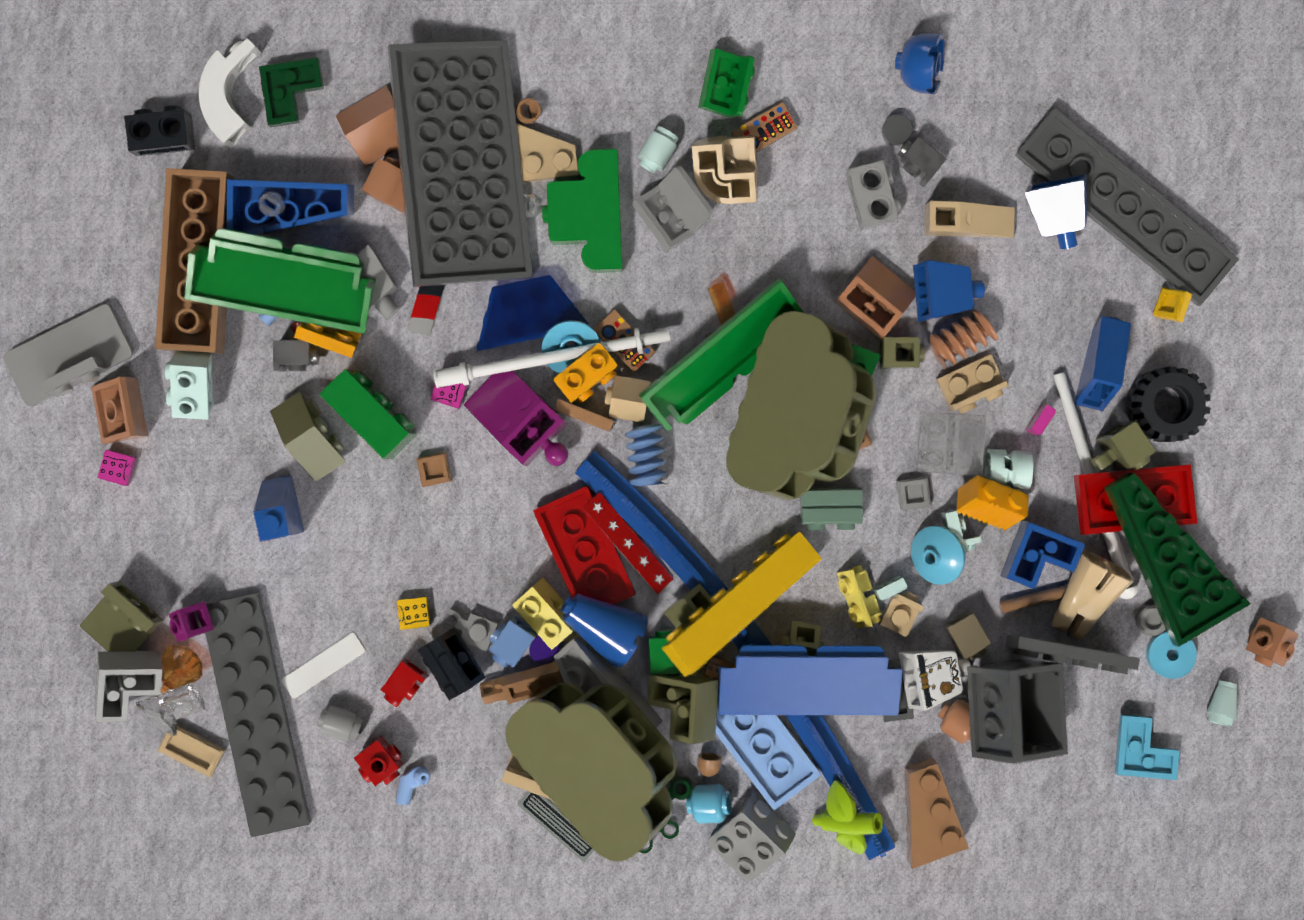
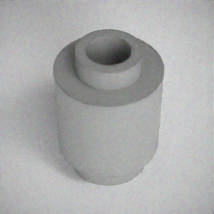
(340, 724)

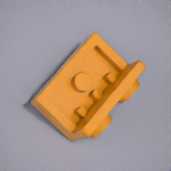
(586, 373)

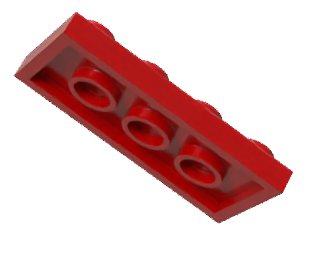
(1168, 484)
(583, 550)

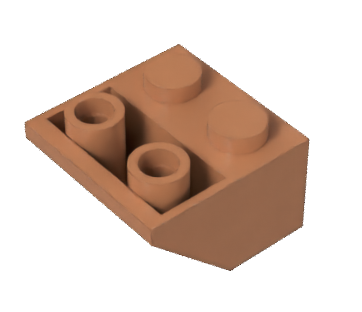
(876, 298)

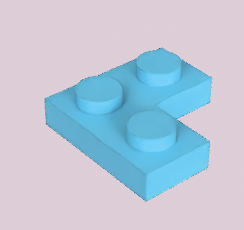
(1135, 754)

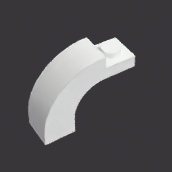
(216, 91)

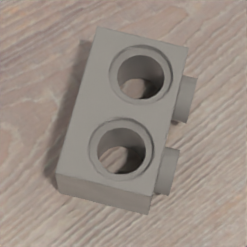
(864, 196)

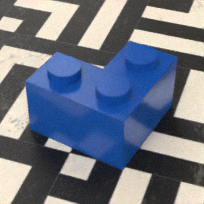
(1035, 547)

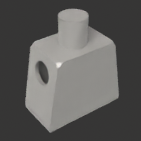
(384, 285)

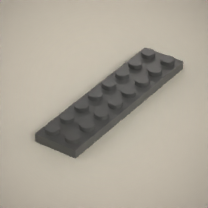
(1129, 207)
(256, 716)

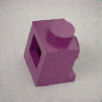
(184, 623)

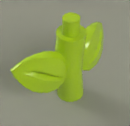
(843, 820)

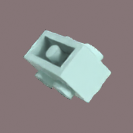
(190, 385)

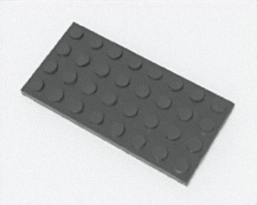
(459, 162)

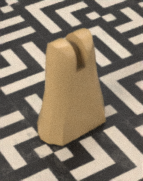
(1089, 594)

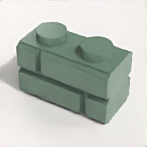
(831, 506)

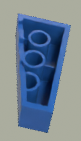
(303, 204)

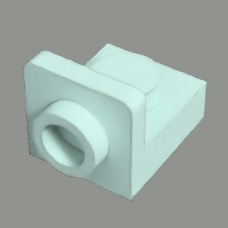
(957, 526)

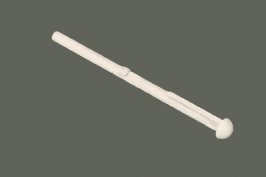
(1111, 538)

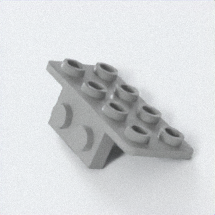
(68, 355)

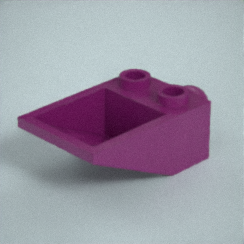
(517, 414)

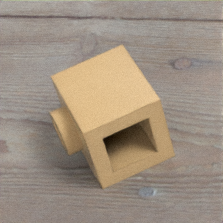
(625, 400)

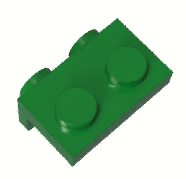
(726, 83)

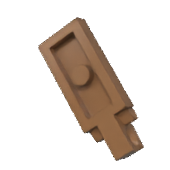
(521, 684)

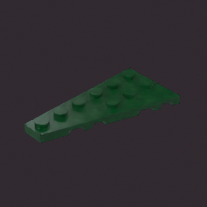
(1176, 569)

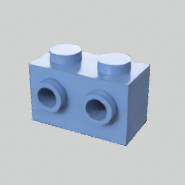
(511, 641)

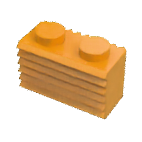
(992, 502)

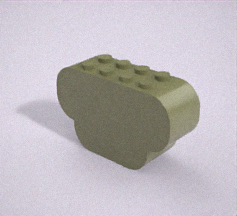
(800, 409)
(597, 764)

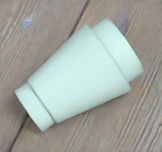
(1223, 704)

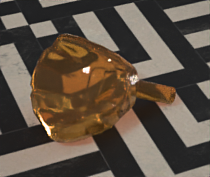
(179, 667)

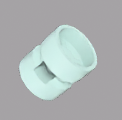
(1018, 465)

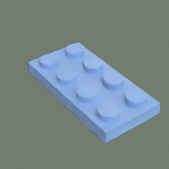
(767, 755)

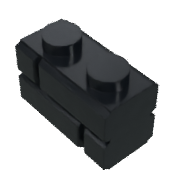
(451, 664)

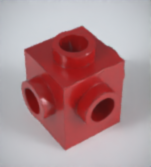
(379, 751)

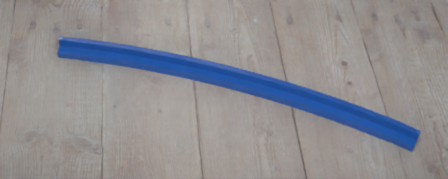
(694, 570)

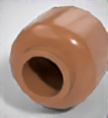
(956, 720)

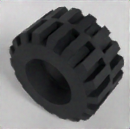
(1192, 404)

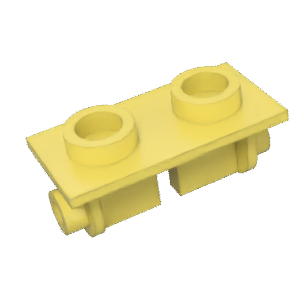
(862, 610)

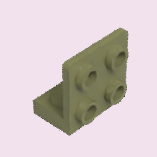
(121, 620)

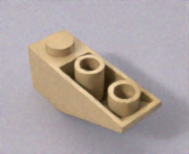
(968, 220)

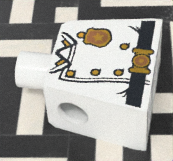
(931, 677)

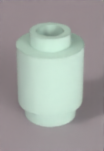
(657, 150)

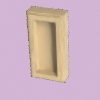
(192, 751)

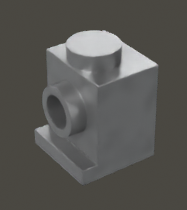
(921, 160)
(294, 354)

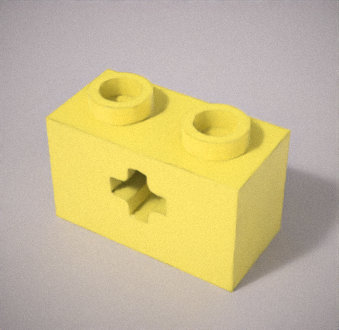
(542, 611)

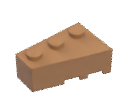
(931, 817)

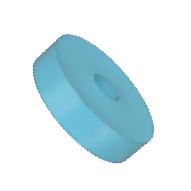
(1178, 666)

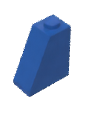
(1103, 364)
(277, 509)

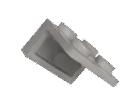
(674, 208)
(752, 838)

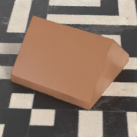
(371, 126)
(119, 410)

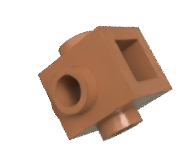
(1271, 643)

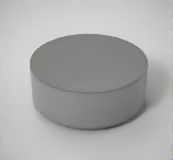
(1149, 621)

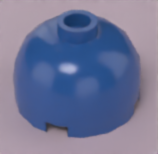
(921, 62)

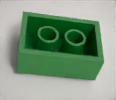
(369, 413)

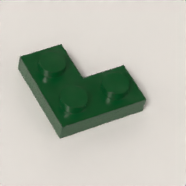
(282, 82)

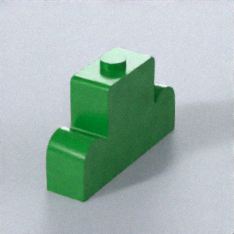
(589, 211)

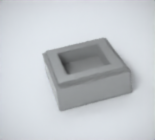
(913, 493)

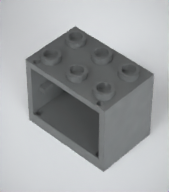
(1017, 710)

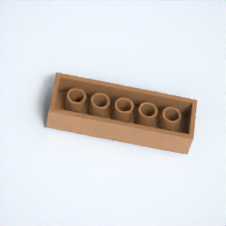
(192, 214)

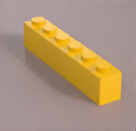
(741, 603)

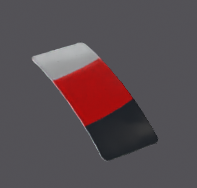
(425, 309)

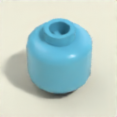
(709, 803)

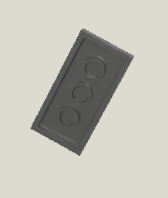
(1080, 656)

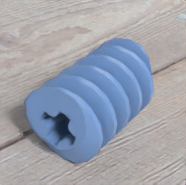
(645, 455)

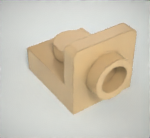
(901, 613)

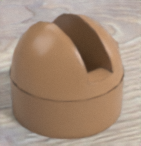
(533, 109)
(709, 763)

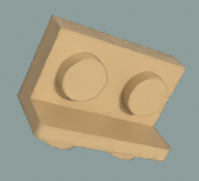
(971, 384)

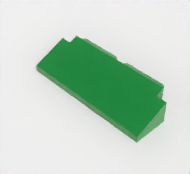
(292, 284)
(713, 364)

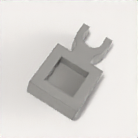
(475, 630)

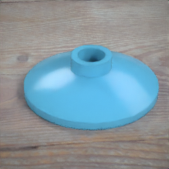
(567, 331)
(947, 552)

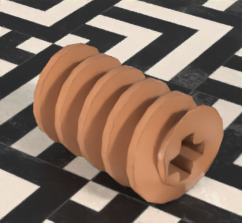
(962, 337)

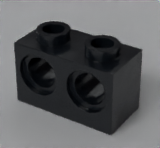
(159, 139)

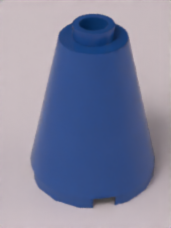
(605, 627)

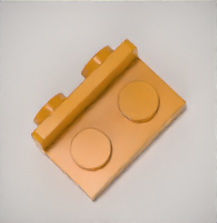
(330, 338)

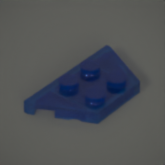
(524, 312)

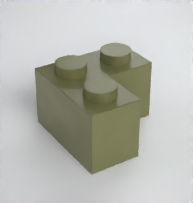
(307, 436)
(691, 705)

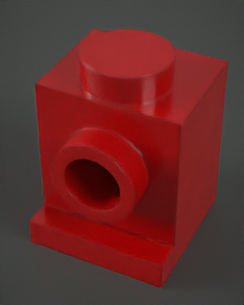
(403, 682)

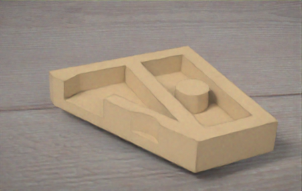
(545, 156)

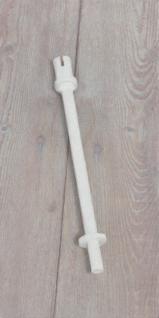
(466, 373)

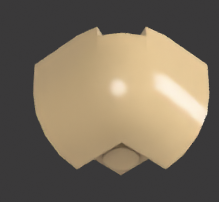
(726, 168)

